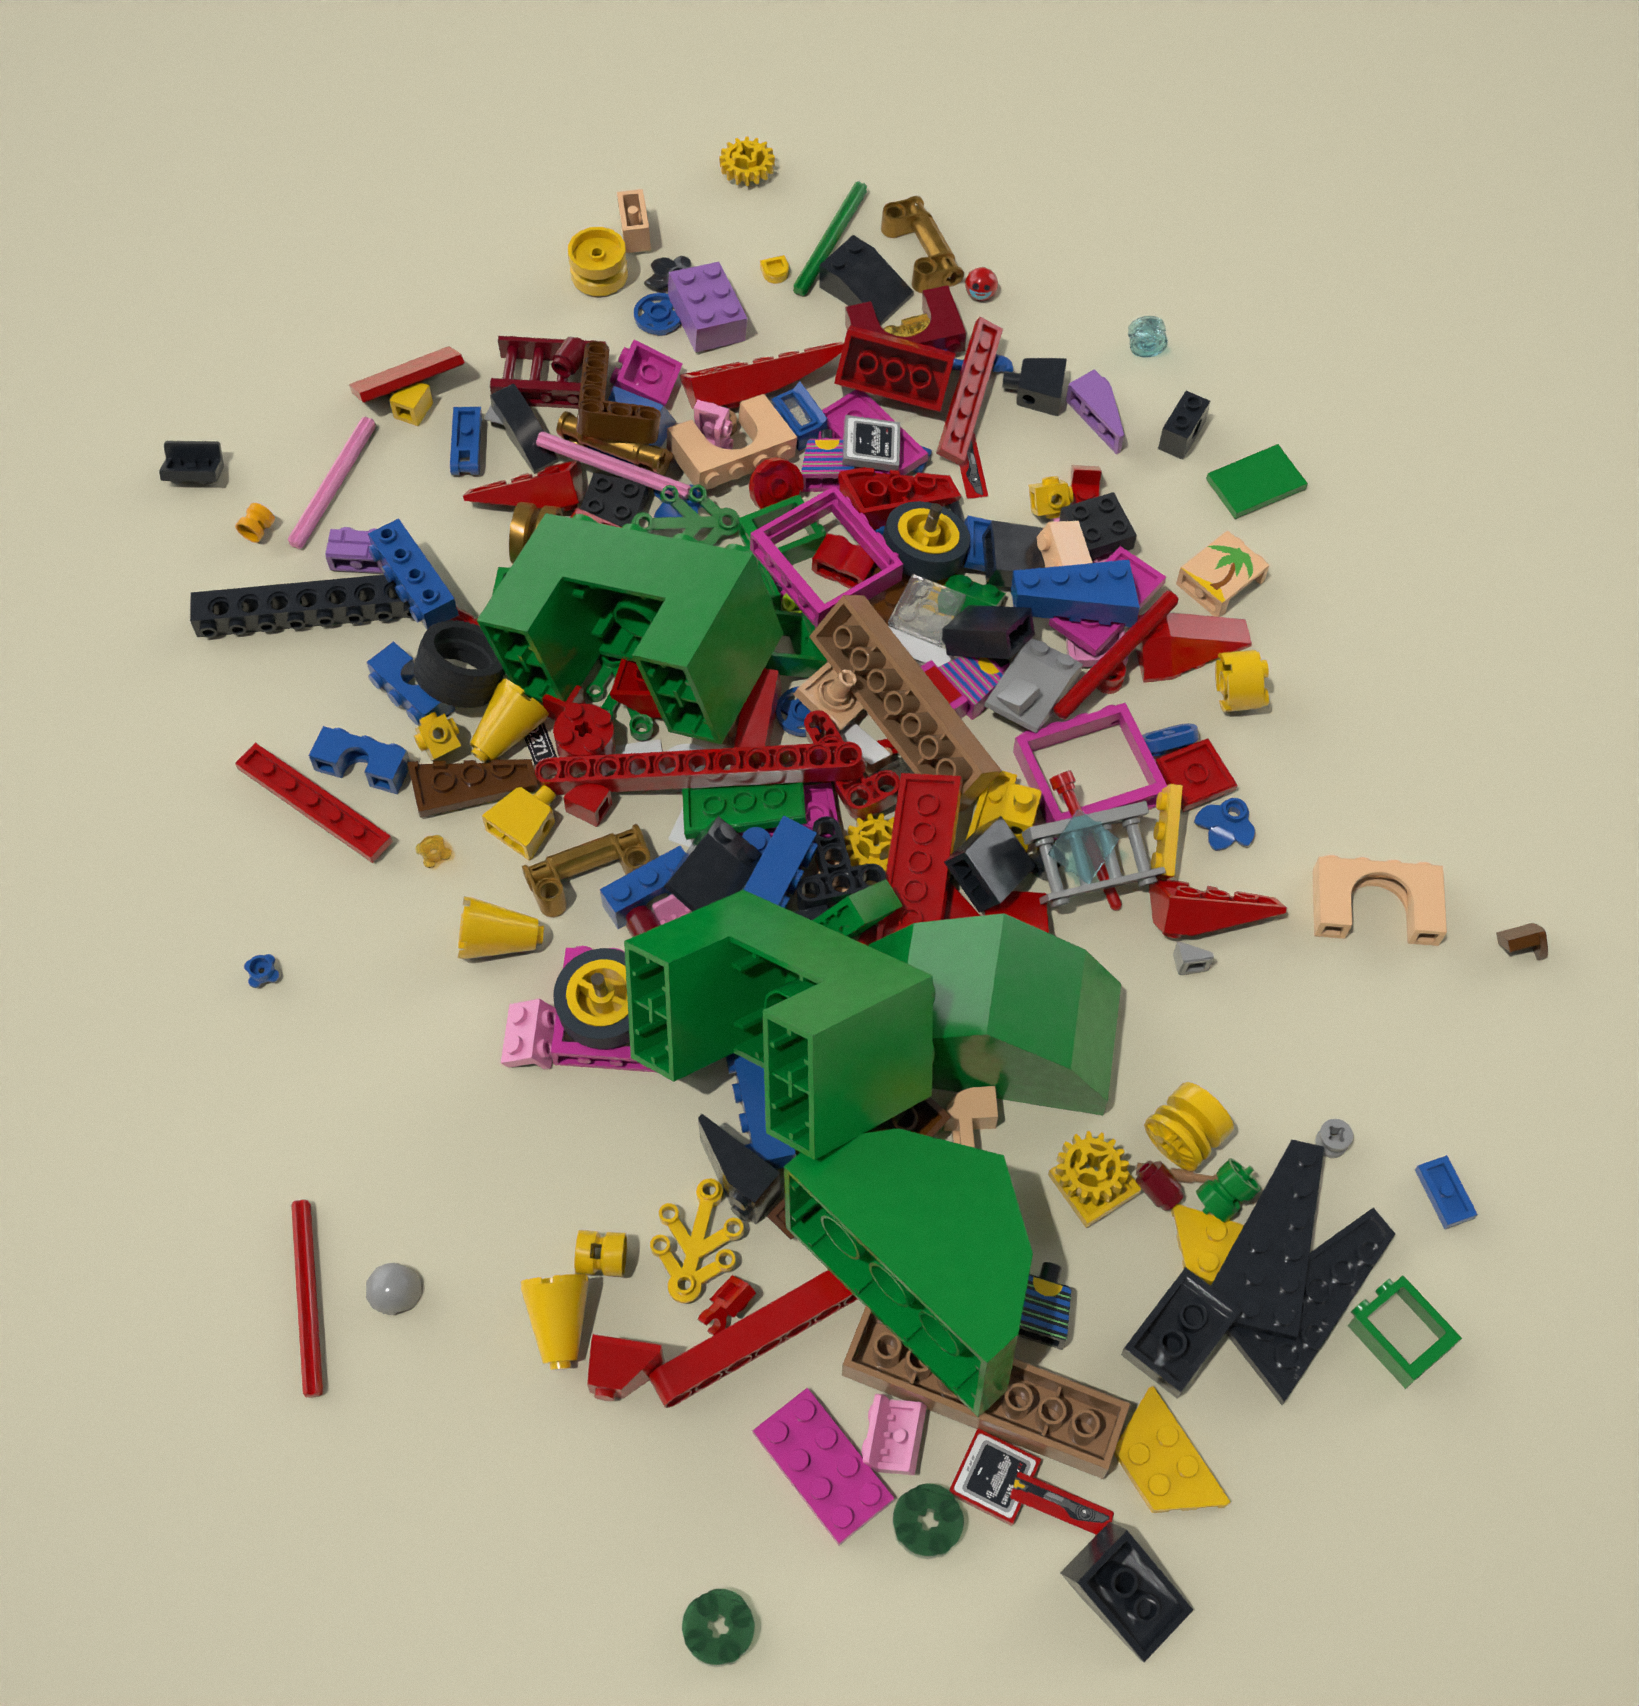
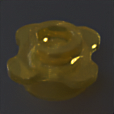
(433, 843)

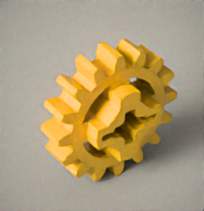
(747, 161)
(864, 837)
(1096, 1154)

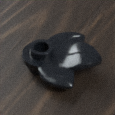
(661, 269)

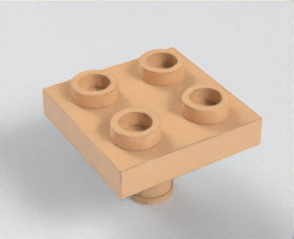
(831, 694)

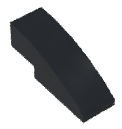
(521, 427)

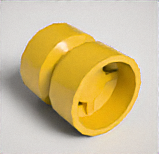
(613, 1253)

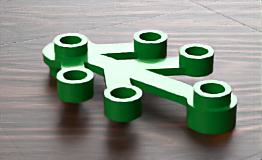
(691, 520)
(637, 720)

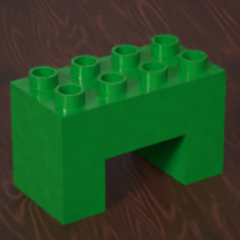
(672, 605)
(821, 1013)

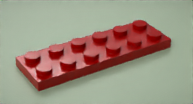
(919, 846)

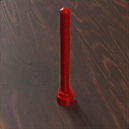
(1065, 785)

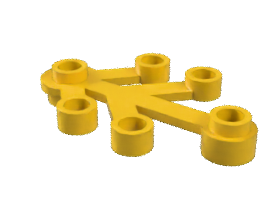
(695, 1246)

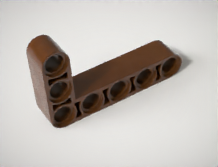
(607, 418)

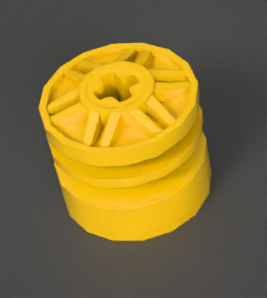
(1189, 1126)

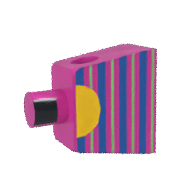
(823, 462)
(975, 679)

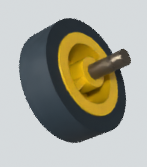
(927, 539)
(593, 999)

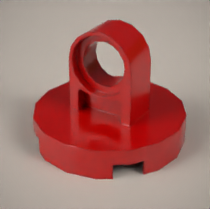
(774, 482)

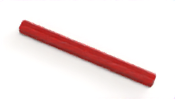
(1116, 655)
(306, 1299)

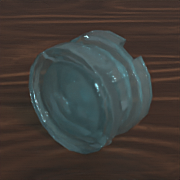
(1147, 336)

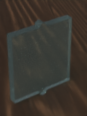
(1083, 846)

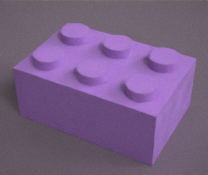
(707, 306)

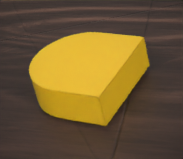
(775, 269)

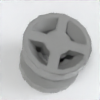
(1334, 1145)

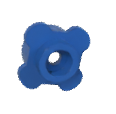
(261, 962)

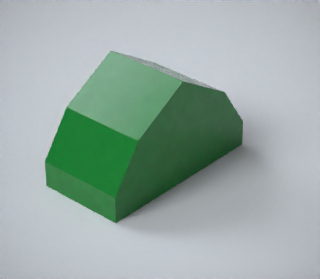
(1015, 1010)
(926, 1244)

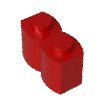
(842, 561)

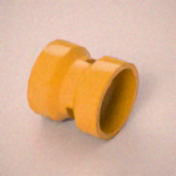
(255, 522)

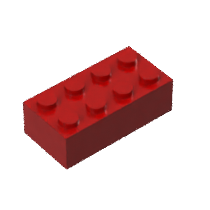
(894, 368)

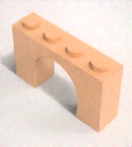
(713, 465)
(1416, 885)

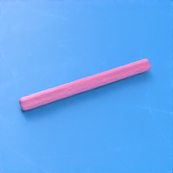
(610, 464)
(331, 483)

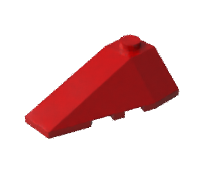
(555, 486)

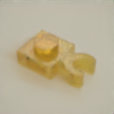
(909, 326)

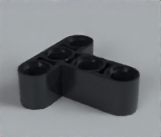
(834, 875)

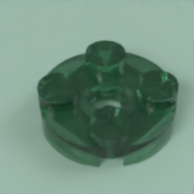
(946, 1511)
(700, 1639)

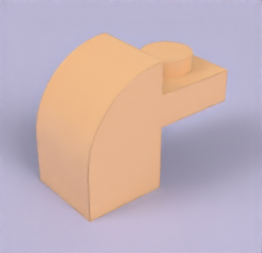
(970, 1111)

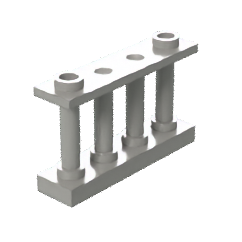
(1130, 818)

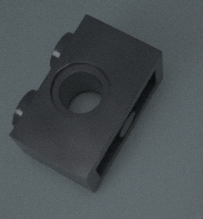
(1184, 424)

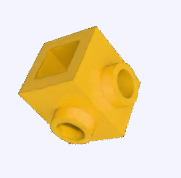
(1050, 496)
(433, 746)

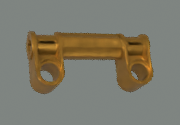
(931, 271)
(642, 455)
(545, 876)

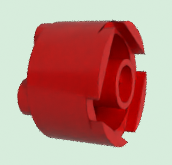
(584, 731)

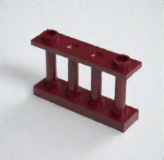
(536, 392)

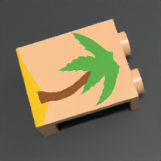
(1221, 573)

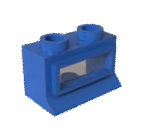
(801, 414)

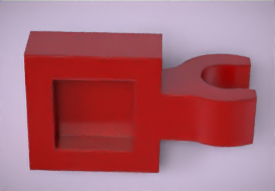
(728, 1300)

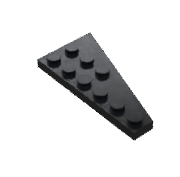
(1272, 1252)
(1332, 1280)

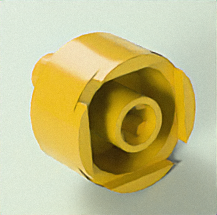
(1241, 680)

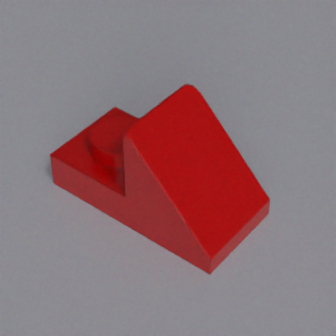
(1085, 482)

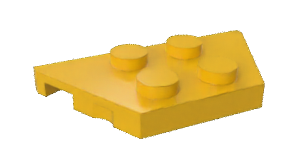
(1203, 1240)
(1165, 1462)

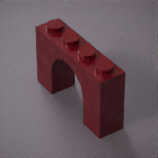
(943, 331)

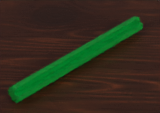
(830, 238)

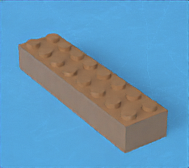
(902, 697)
(1035, 1412)

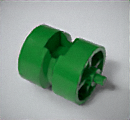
(1223, 1195)

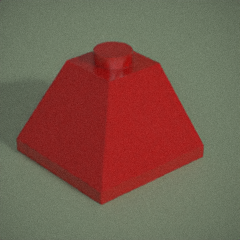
(620, 1366)

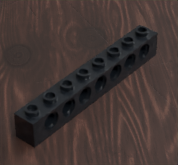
(259, 607)

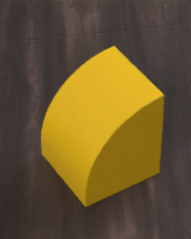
(411, 403)

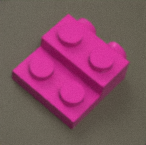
(646, 372)

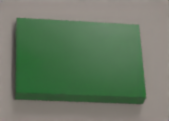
(1256, 481)

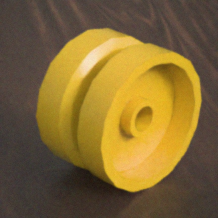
(597, 261)

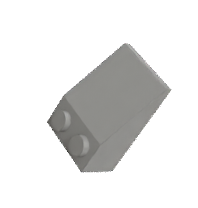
(1044, 667)

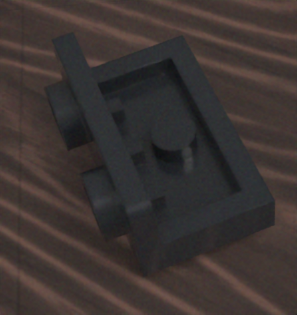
(192, 461)

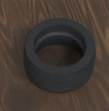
(454, 683)

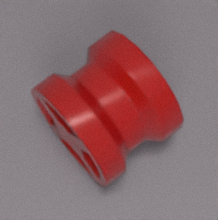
(1113, 685)

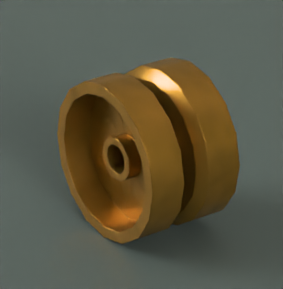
(523, 524)

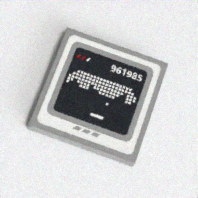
(871, 443)

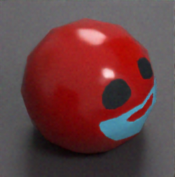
(981, 283)

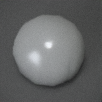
(393, 1288)

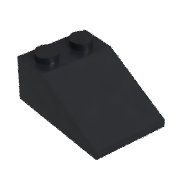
(861, 275)
(713, 866)
(744, 1176)
(1181, 1332)
(1127, 1590)

